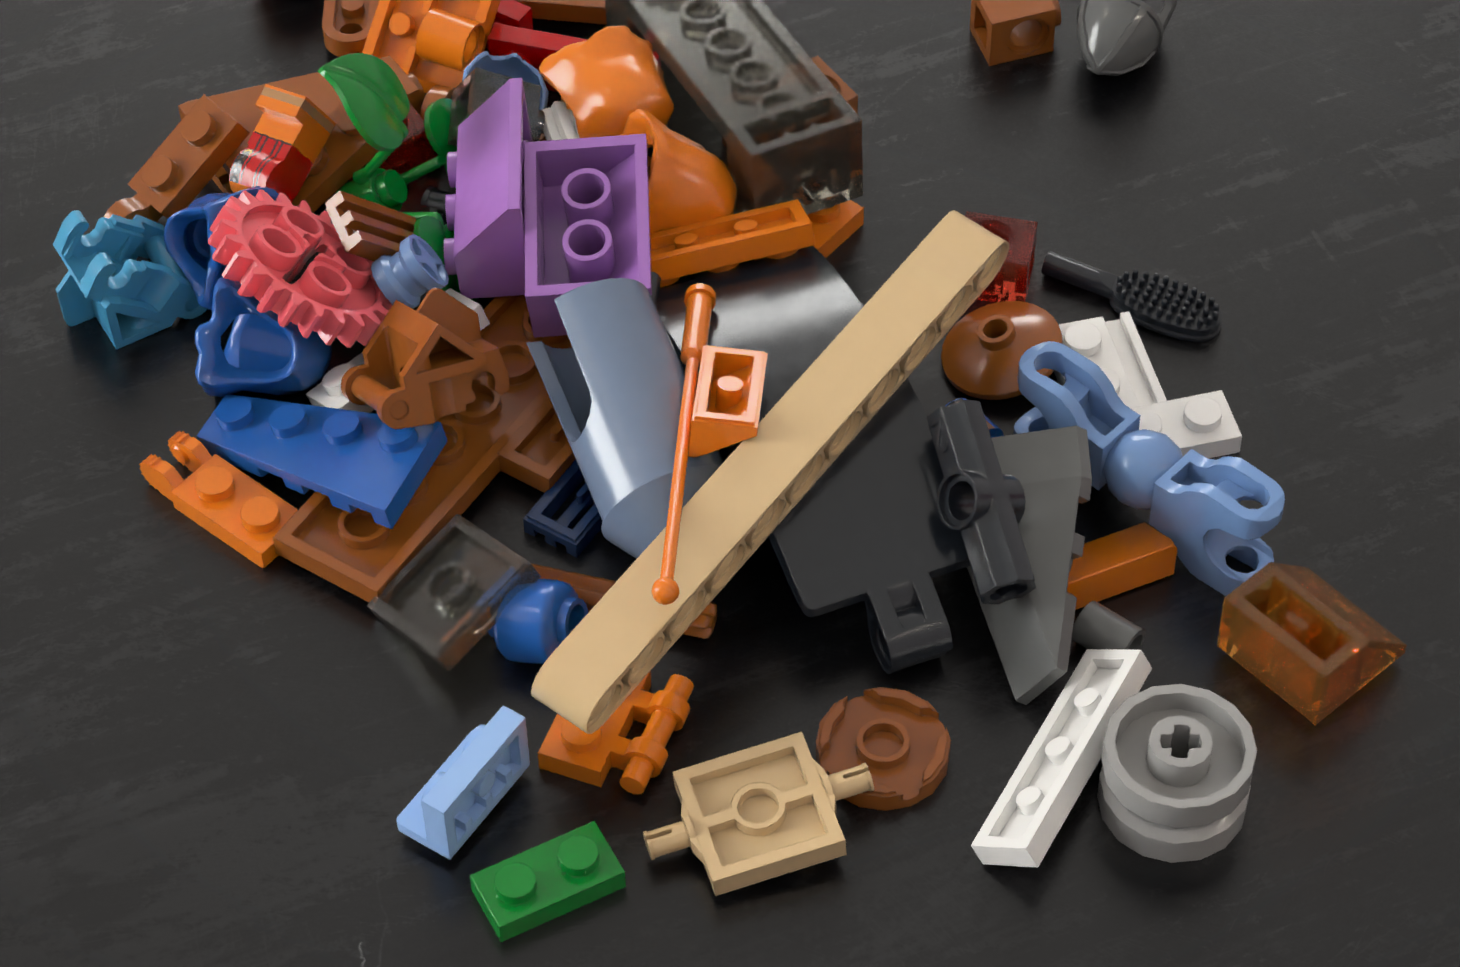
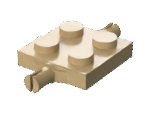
(759, 813)

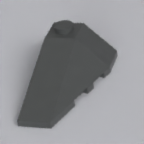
(1037, 629)

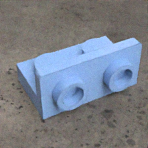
(468, 784)

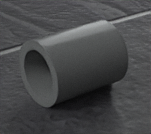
(1104, 629)

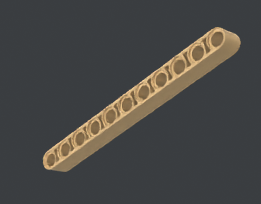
(770, 472)

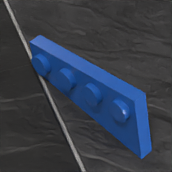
(326, 450)

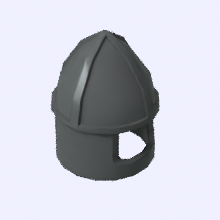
(1120, 33)

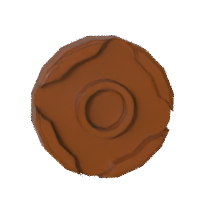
(897, 740)

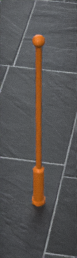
(700, 301)

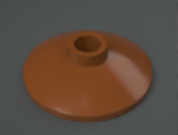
(987, 344)

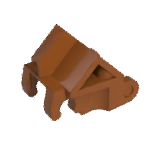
(424, 363)

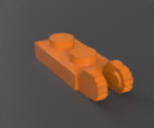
(220, 498)

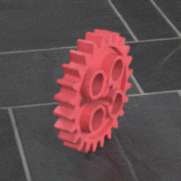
(269, 245)

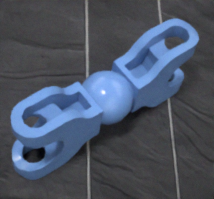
(1188, 495)

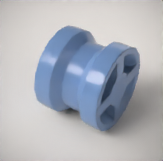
(409, 272)

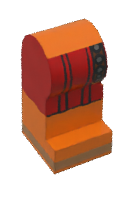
(282, 143)

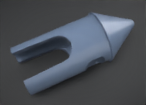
(621, 406)

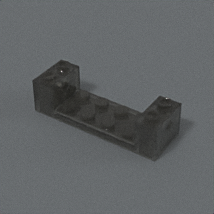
(764, 95)

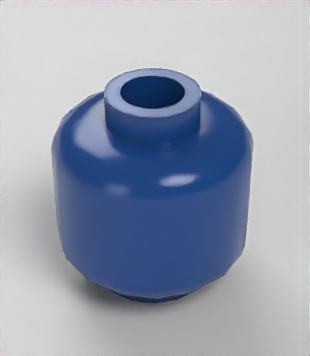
(538, 621)

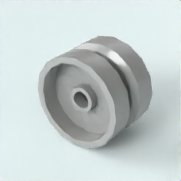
(1176, 772)

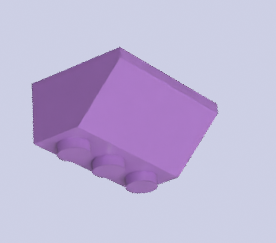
(489, 197)
(583, 219)

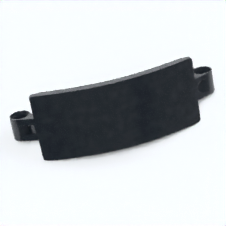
(873, 515)

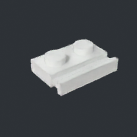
(1119, 354)

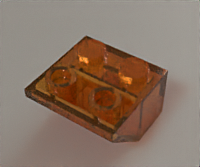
(1304, 638)

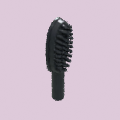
(1151, 301)

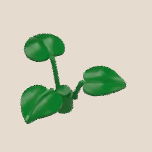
(377, 108)

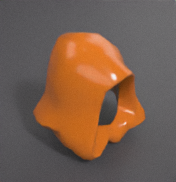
(608, 81)
(684, 178)

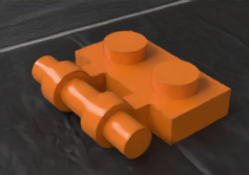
(591, 756)

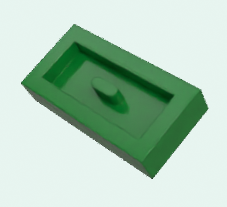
(547, 881)

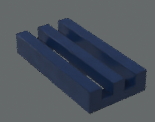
(561, 530)

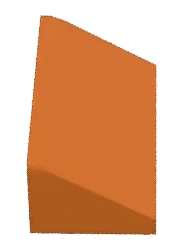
(726, 398)
(1121, 563)

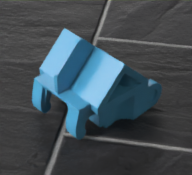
(109, 284)

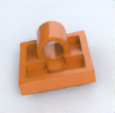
(431, 36)

